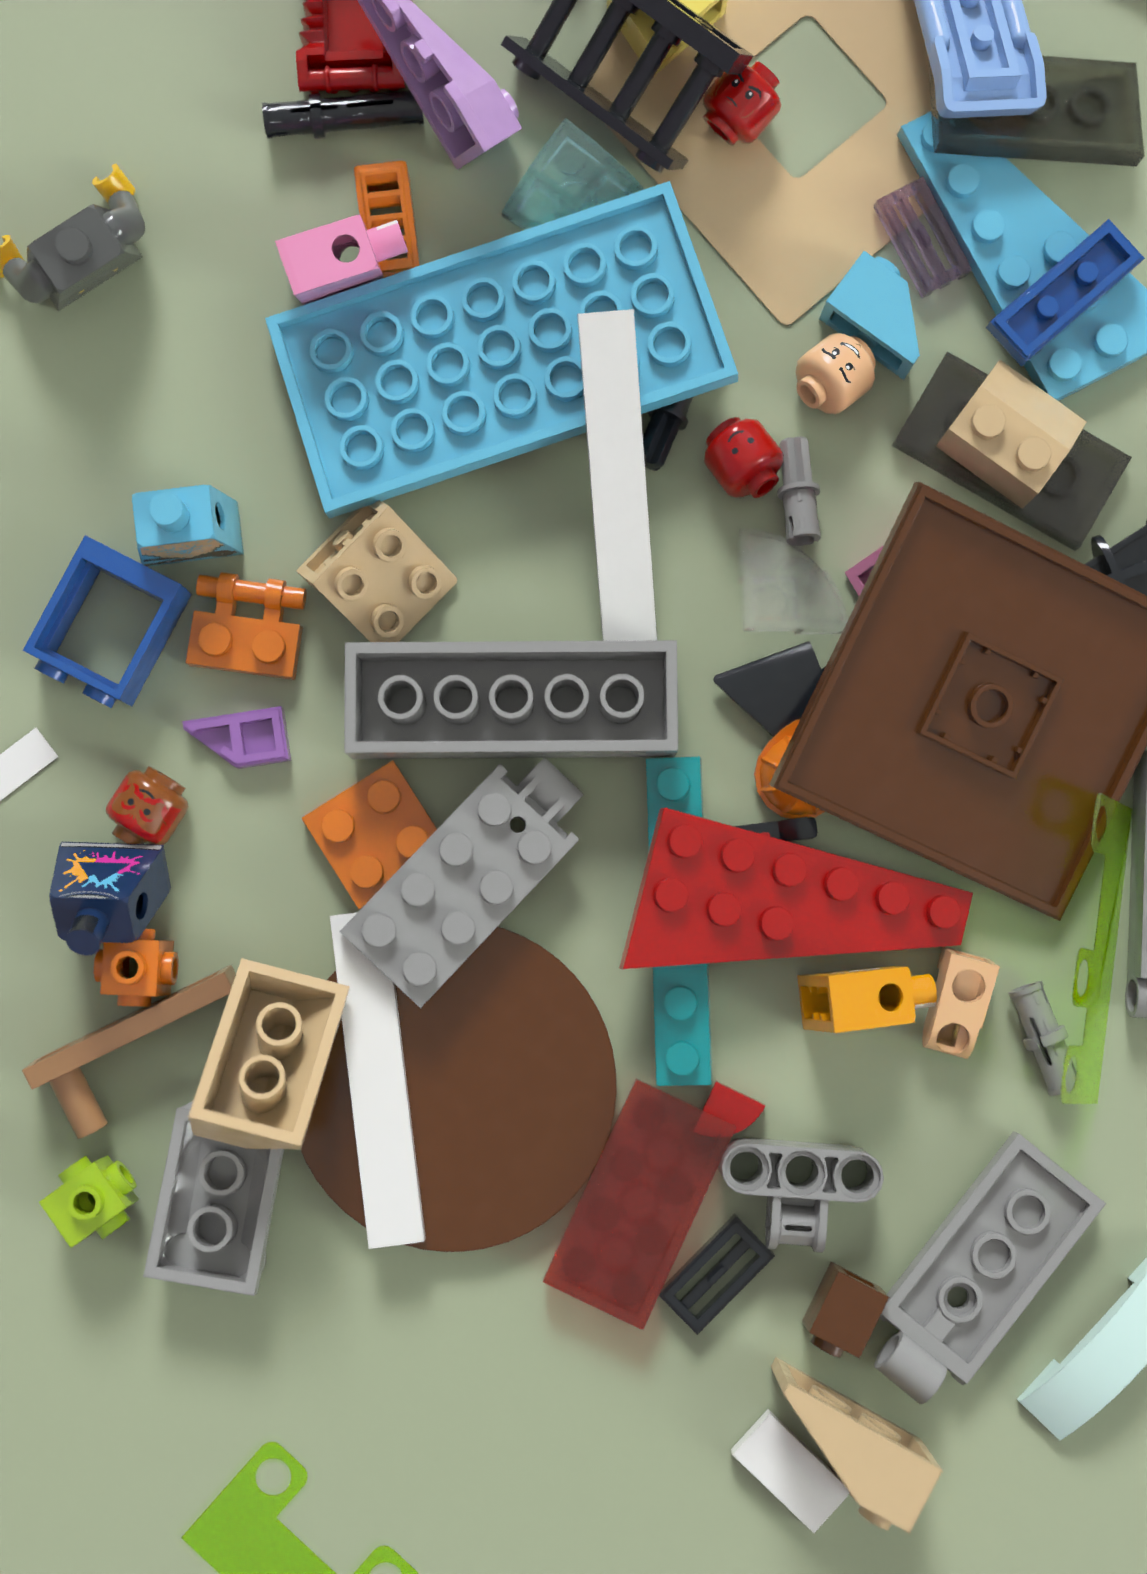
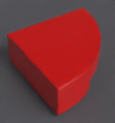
(733, 1106)

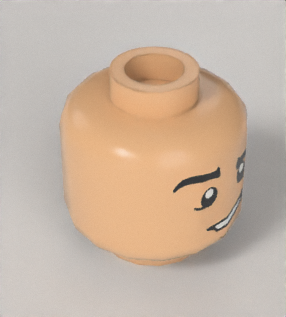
(835, 373)

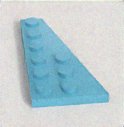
(1011, 241)

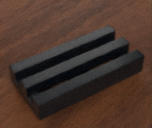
(731, 1289)

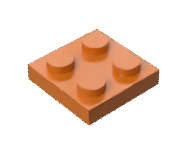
(370, 830)

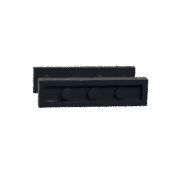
(672, 25)

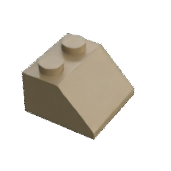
(1012, 434)

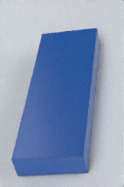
(1064, 292)

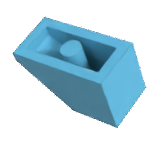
(878, 309)

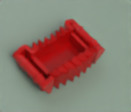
(342, 51)

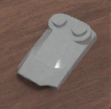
(213, 1212)

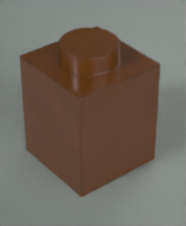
(844, 1312)

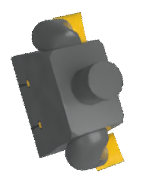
(79, 250)

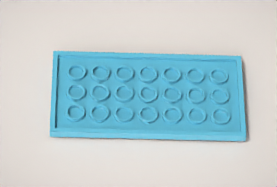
(485, 348)

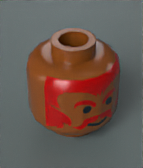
(147, 807)

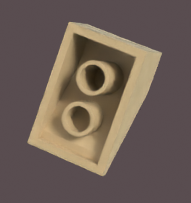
(877, 1460)

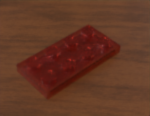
(639, 1203)

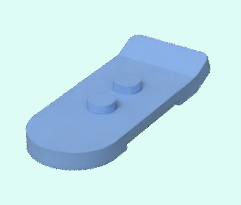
(982, 57)

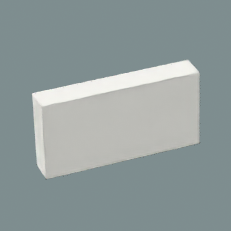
(790, 1471)

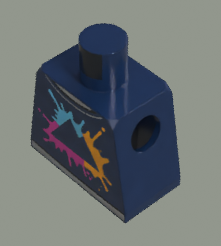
(106, 892)

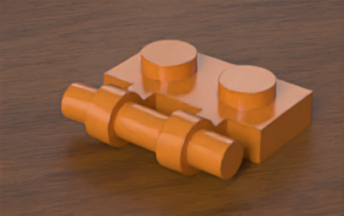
(245, 643)

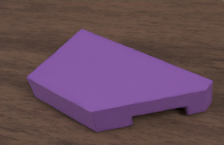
(245, 737)

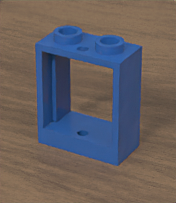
(66, 602)

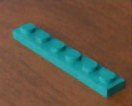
(680, 990)

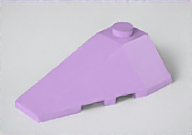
(448, 85)

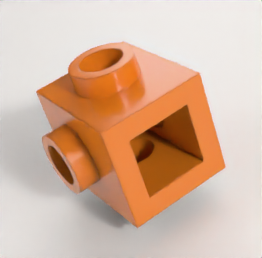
(155, 972)

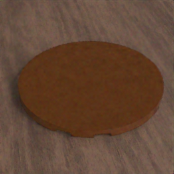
(503, 1098)

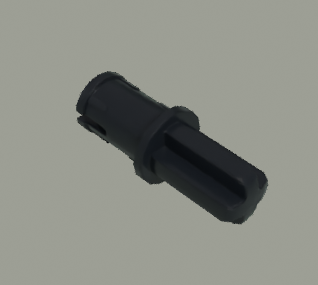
(662, 432)

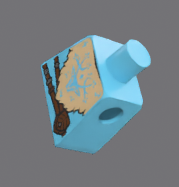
(183, 525)

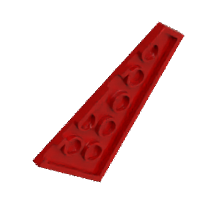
(751, 896)

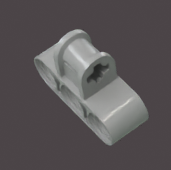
(800, 1210)

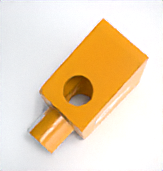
(863, 998)

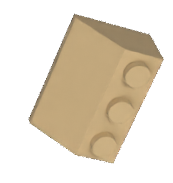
(267, 1058)

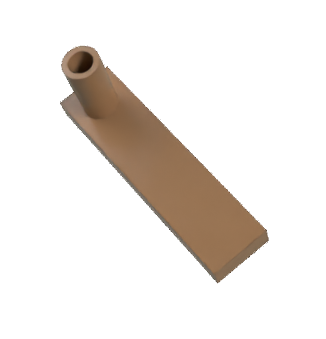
(63, 1065)

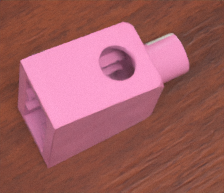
(315, 254)

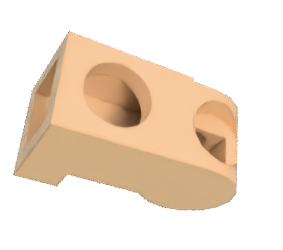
(962, 1002)

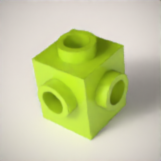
(91, 1199)

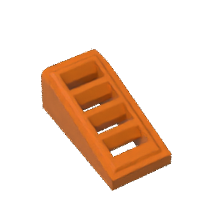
(381, 178)

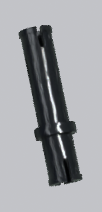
(340, 113)

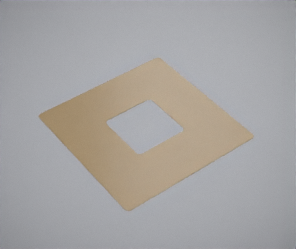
(776, 230)

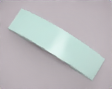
(1097, 1367)

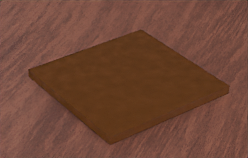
(978, 703)

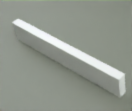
(617, 475)
(378, 1097)

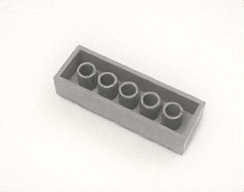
(511, 699)

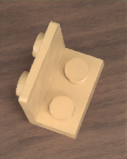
(378, 573)

